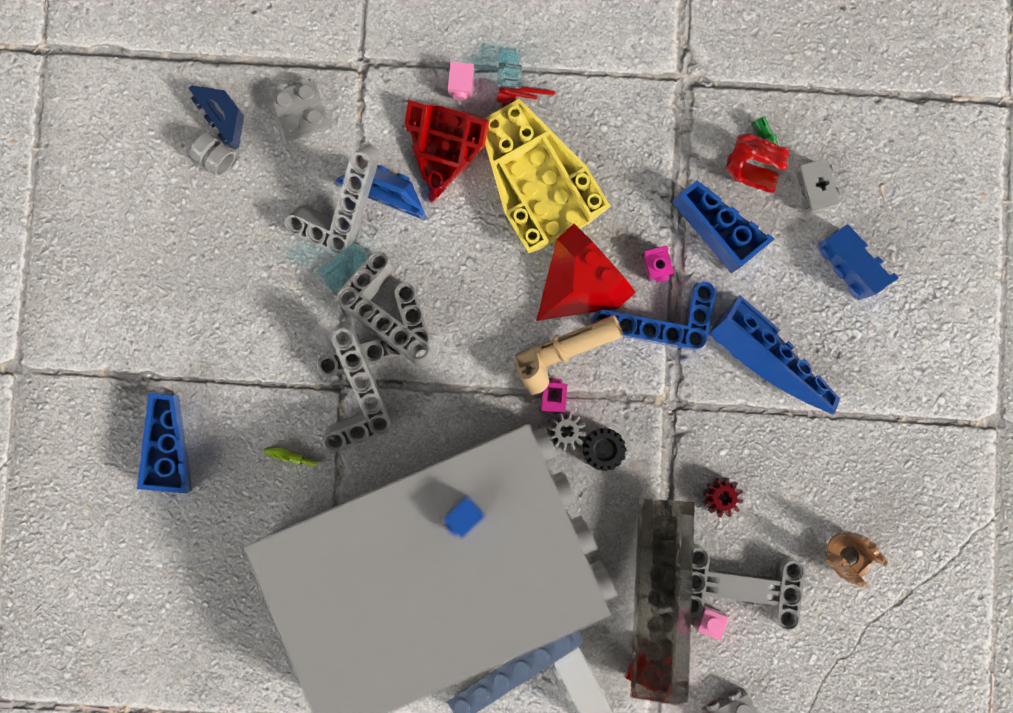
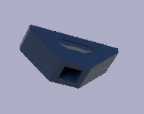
(220, 113)

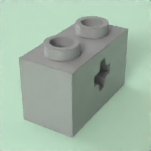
(814, 198)

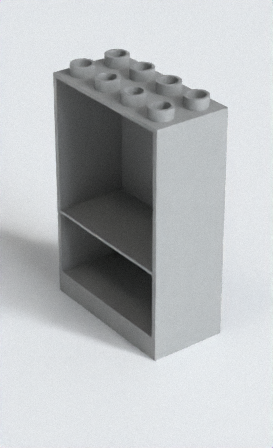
(397, 607)

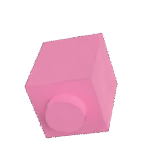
(461, 81)
(711, 622)

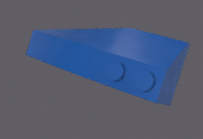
(759, 347)

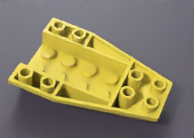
(539, 178)

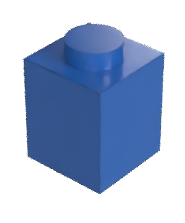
(463, 517)

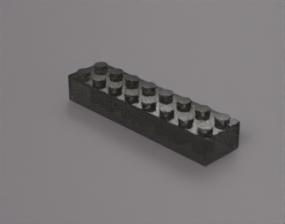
(663, 601)

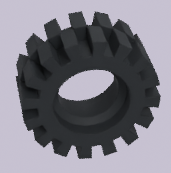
(618, 449)

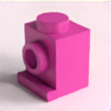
(651, 257)
(558, 404)

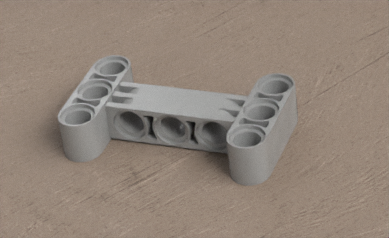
(751, 588)

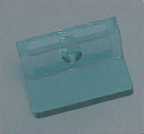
(341, 268)

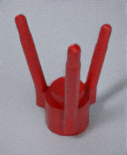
(508, 95)

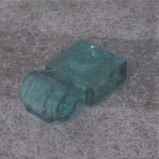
(508, 69)

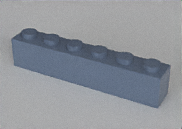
(512, 674)

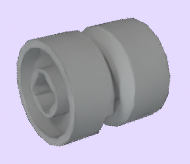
(215, 156)

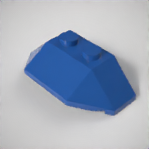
(394, 192)

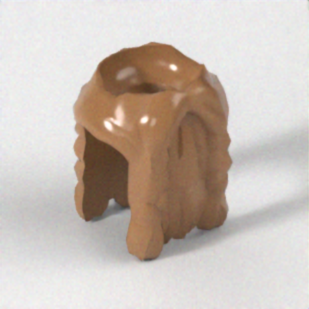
(867, 554)

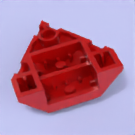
(443, 141)
(581, 279)

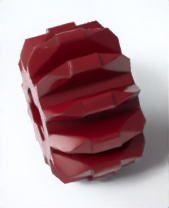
(729, 490)

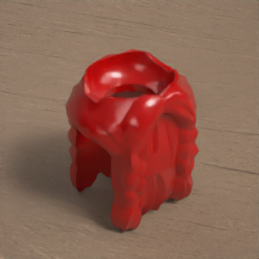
(761, 150)

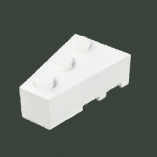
(581, 684)

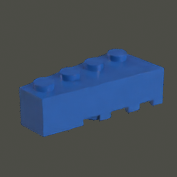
(721, 227)
(164, 447)

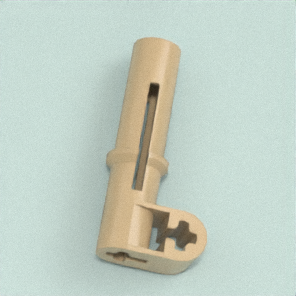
(533, 362)

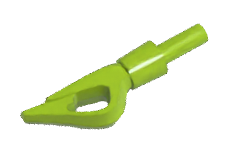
(285, 455)

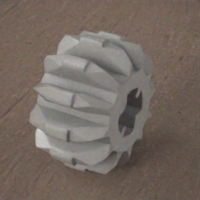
(566, 439)

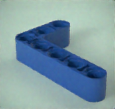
(660, 327)

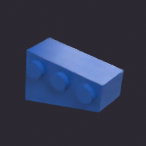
(855, 264)

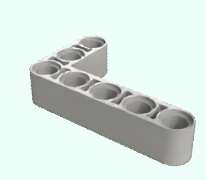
(338, 228)
(362, 303)
(386, 351)
(361, 391)

